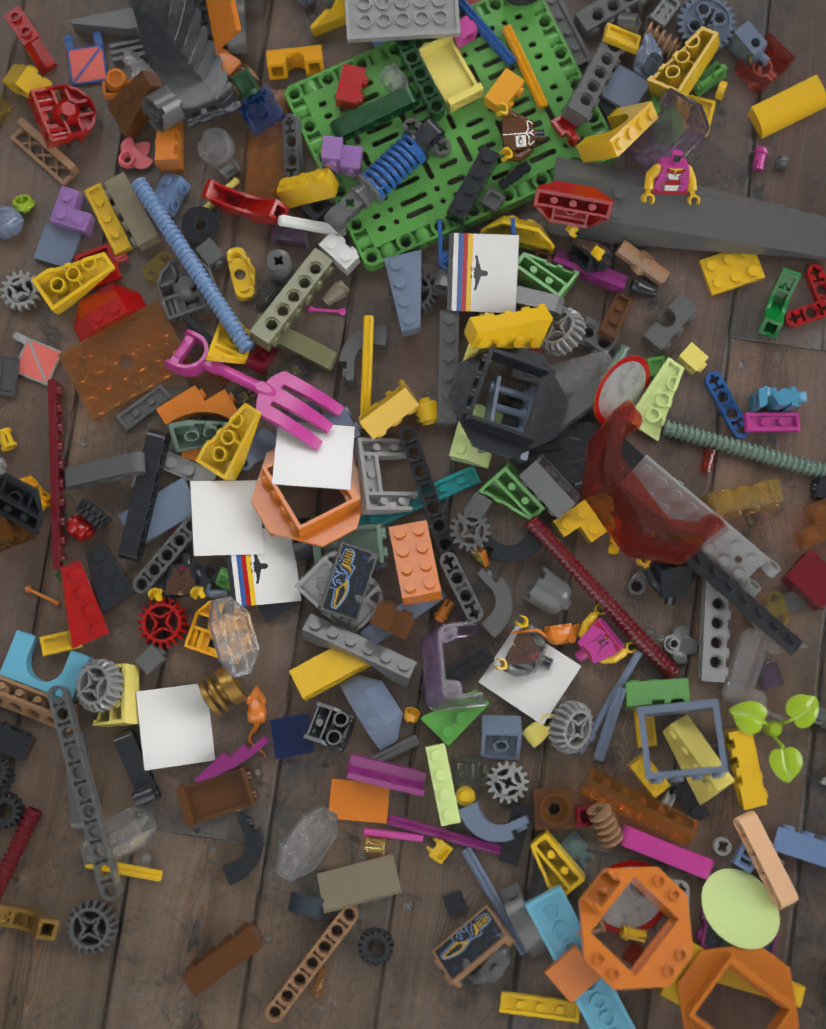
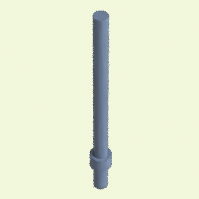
(603, 712)

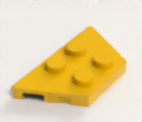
(223, 349)

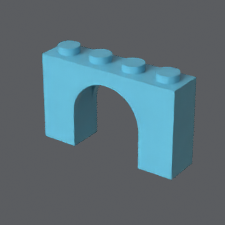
(19, 666)

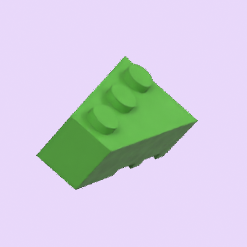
(544, 276)
(508, 489)
(655, 692)
(451, 722)

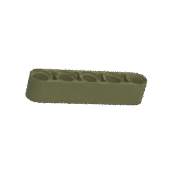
(306, 348)

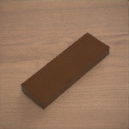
(614, 317)

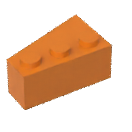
(170, 150)

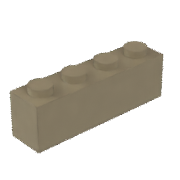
(132, 211)

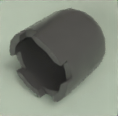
(548, 592)

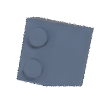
(501, 737)

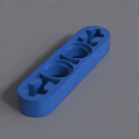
(724, 406)

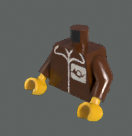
(517, 135)

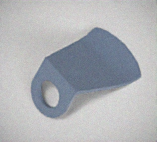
(261, 444)

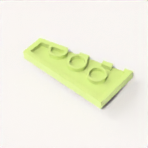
(658, 398)

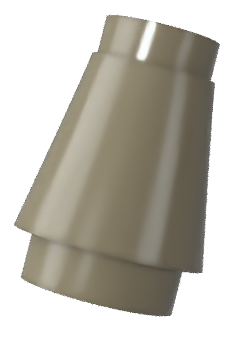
(336, 292)

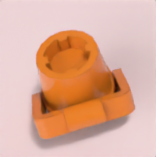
(115, 83)

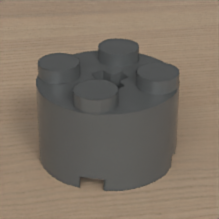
(163, 108)

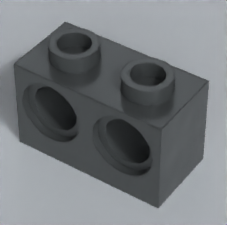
(592, 342)

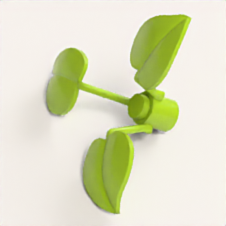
(750, 719)

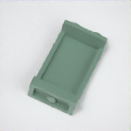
(366, 536)

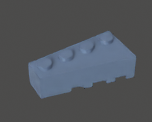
(405, 286)

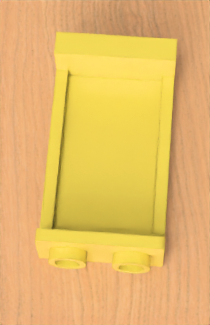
(450, 73)

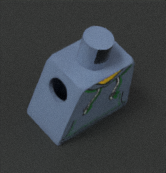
(749, 45)

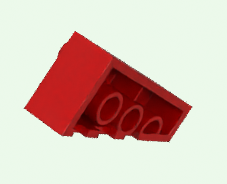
(81, 608)

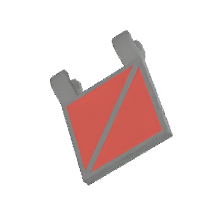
(36, 359)

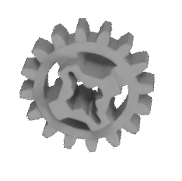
(20, 299)
(504, 790)

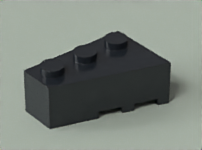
(109, 578)

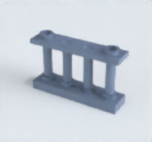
(526, 397)

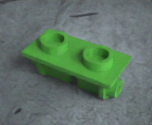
(709, 78)

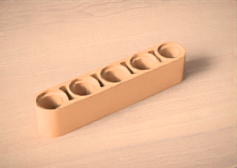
(765, 859)

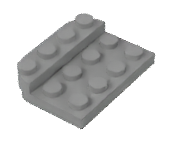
(313, 586)

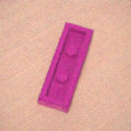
(771, 422)

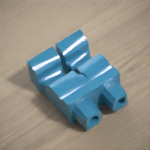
(775, 400)

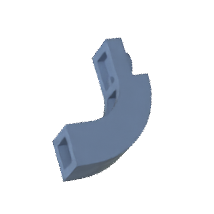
(487, 830)

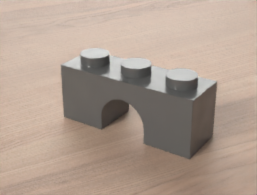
(680, 312)

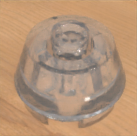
(216, 146)

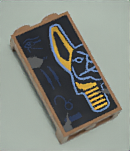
(471, 945)

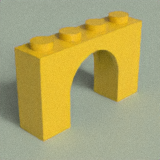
(626, 126)

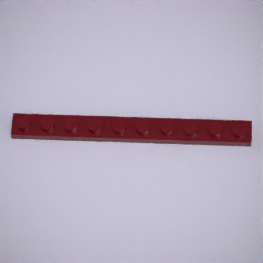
(57, 466)

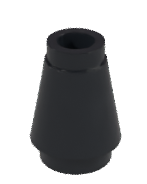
(642, 288)

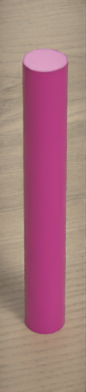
(393, 834)

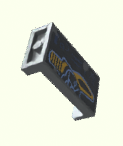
(348, 582)

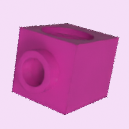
(468, 32)

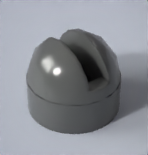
(781, 162)

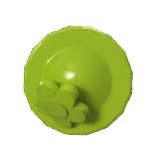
(23, 203)

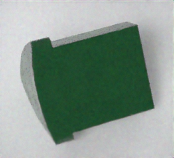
(245, 83)

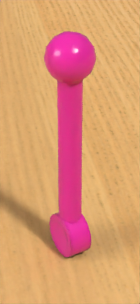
(342, 311)

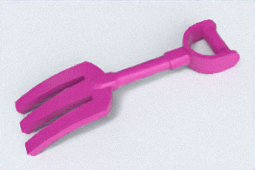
(268, 392)

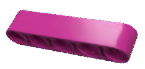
(666, 852)

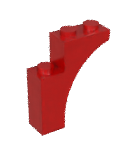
(254, 208)

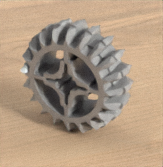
(564, 333)
(105, 688)
(570, 727)

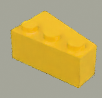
(389, 410)

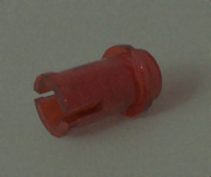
(707, 460)

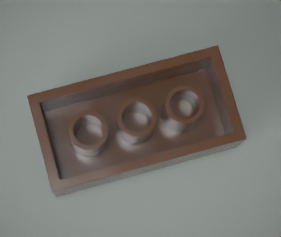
(222, 959)

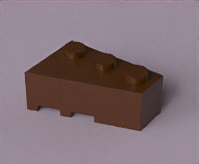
(127, 104)

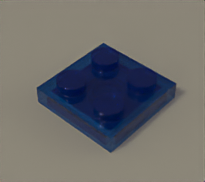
(261, 110)
(289, 734)

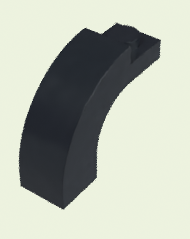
(513, 553)
(243, 866)

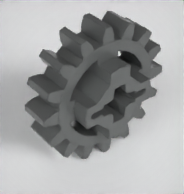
(465, 525)

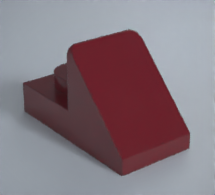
(261, 359)

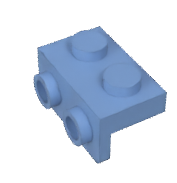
(172, 192)

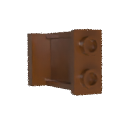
(217, 796)

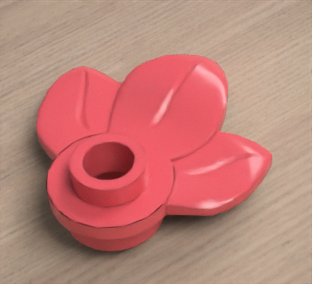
(136, 152)

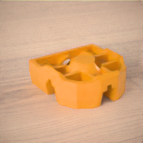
(198, 637)

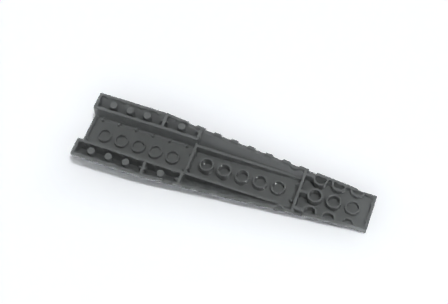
(716, 225)

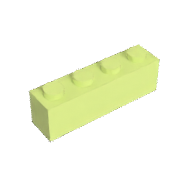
(442, 784)

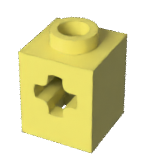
(692, 359)

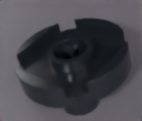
(201, 214)

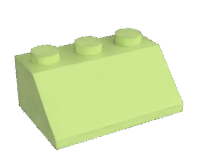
(462, 449)

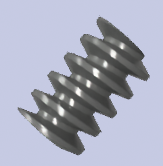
(280, 265)

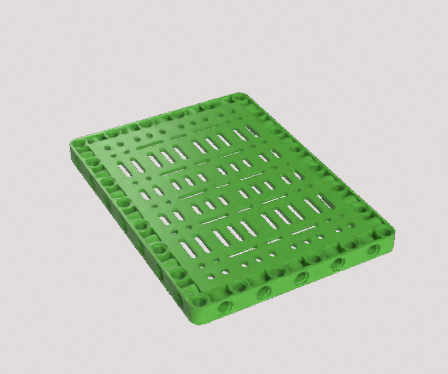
(421, 229)

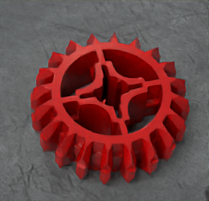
(176, 633)

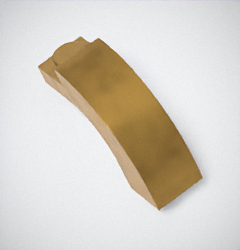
(32, 920)

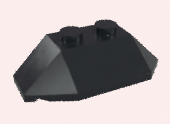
(20, 503)

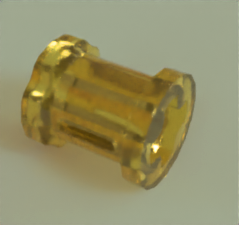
(374, 849)

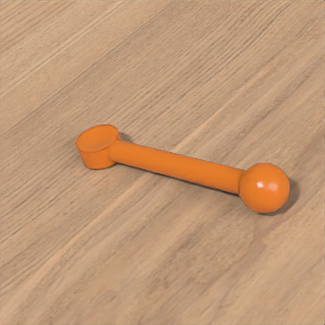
(28, 589)

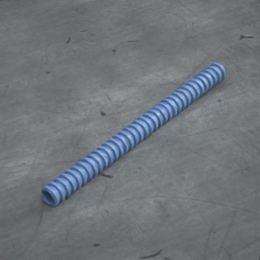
(192, 264)

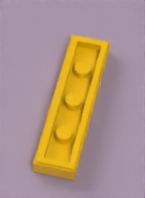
(108, 219)
(539, 1006)

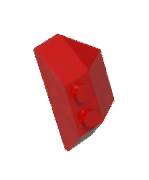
(572, 204)
(105, 309)

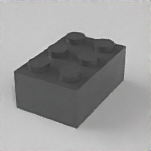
(549, 486)

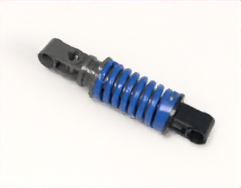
(386, 173)

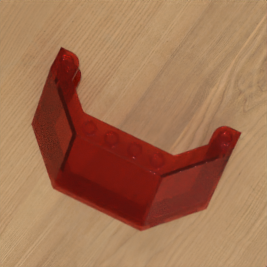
(626, 505)

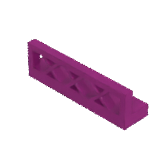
(609, 279)
(386, 774)

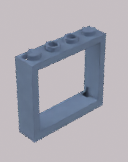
(679, 708)

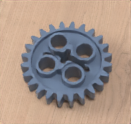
(691, 16)

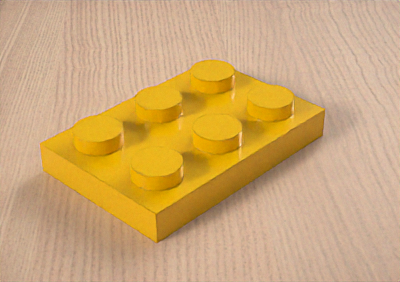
(730, 271)

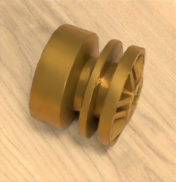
(221, 691)

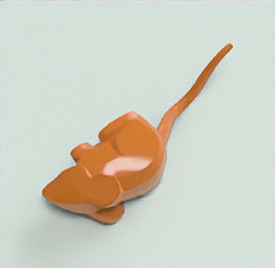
(557, 633)
(256, 712)

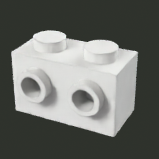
(344, 257)

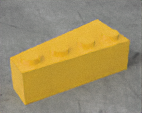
(686, 65)
(509, 329)
(745, 768)

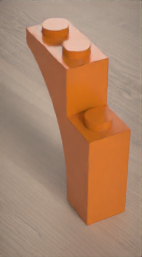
(193, 404)

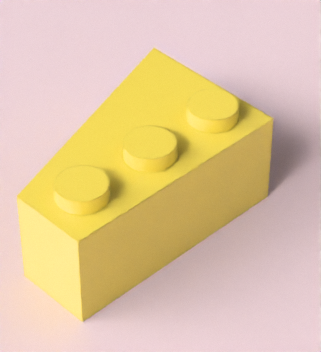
(126, 710)

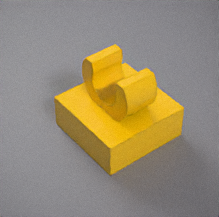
(440, 851)

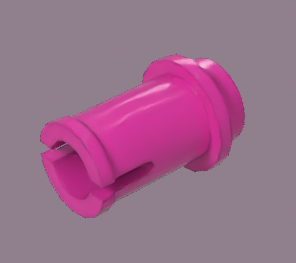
(759, 158)

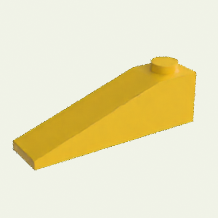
(329, 19)
(69, 283)
(230, 446)

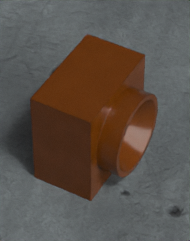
(560, 819)

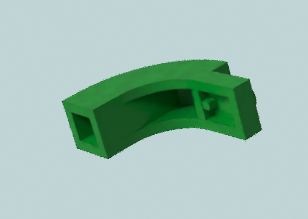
(777, 302)

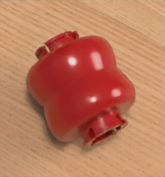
(80, 528)

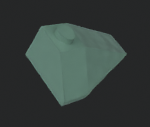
(193, 433)

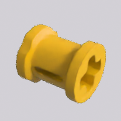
(6, 440)

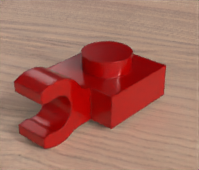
(565, 128)

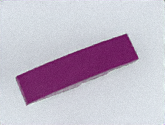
(227, 761)

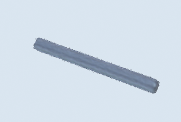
(492, 895)

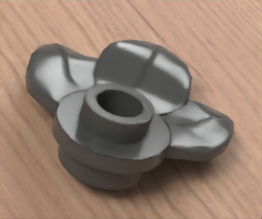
(682, 644)

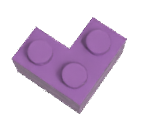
(341, 157)
(68, 213)

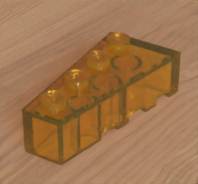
(745, 498)

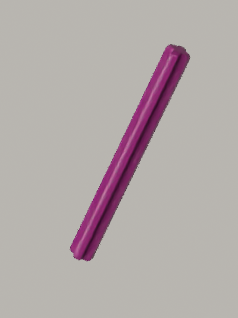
(444, 834)

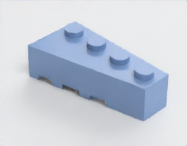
(800, 845)

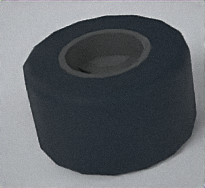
(306, 905)

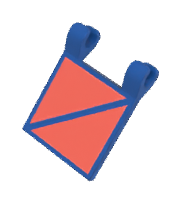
(87, 63)

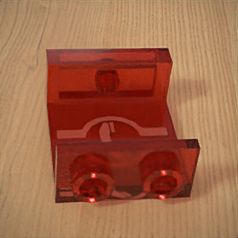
(761, 77)

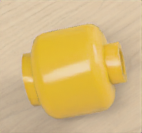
(427, 411)

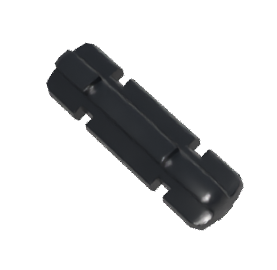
(514, 175)

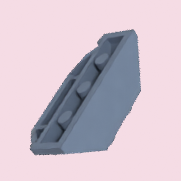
(374, 708)

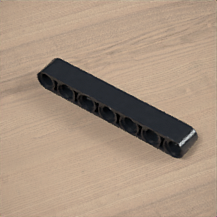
(144, 496)

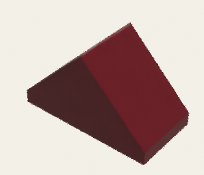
(581, 815)

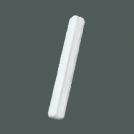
(308, 225)

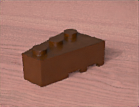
(13, 535)

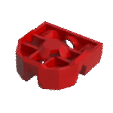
(70, 105)

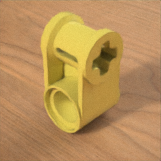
(536, 732)

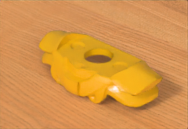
(236, 261)

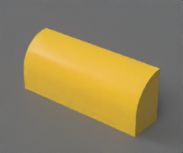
(788, 107)
(325, 672)

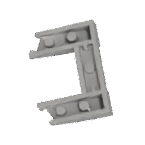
(185, 469)
(373, 498)

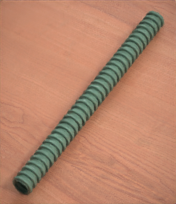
(744, 449)

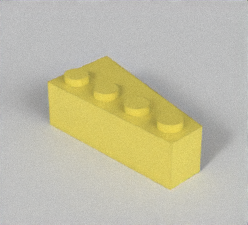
(695, 752)

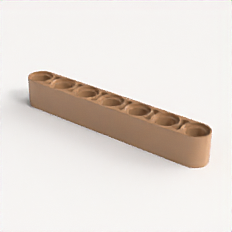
(309, 971)

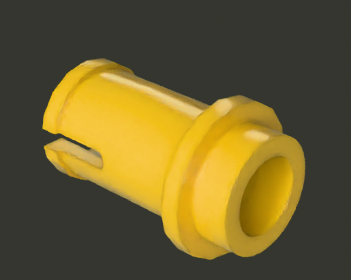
(630, 933)

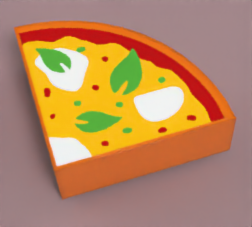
(480, 556)

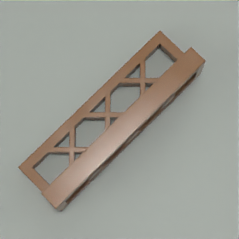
(53, 152)

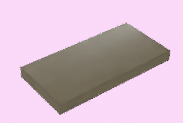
(359, 883)

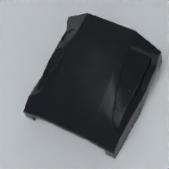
(330, 727)

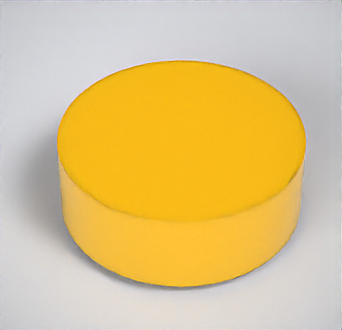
(721, 90)

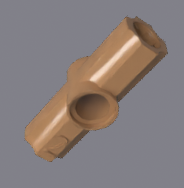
(642, 263)

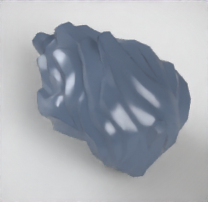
(648, 57)
(10, 222)

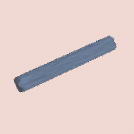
(609, 723)

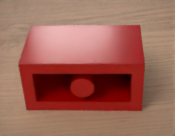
(351, 86)

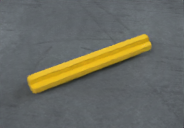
(134, 871)

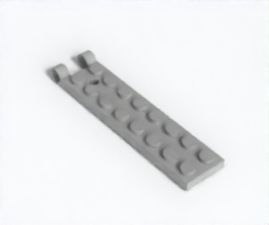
(682, 504)

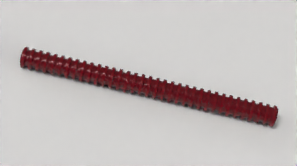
(602, 598)
(17, 846)

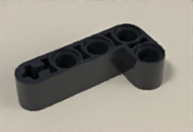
(132, 757)

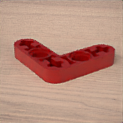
(819, 300)

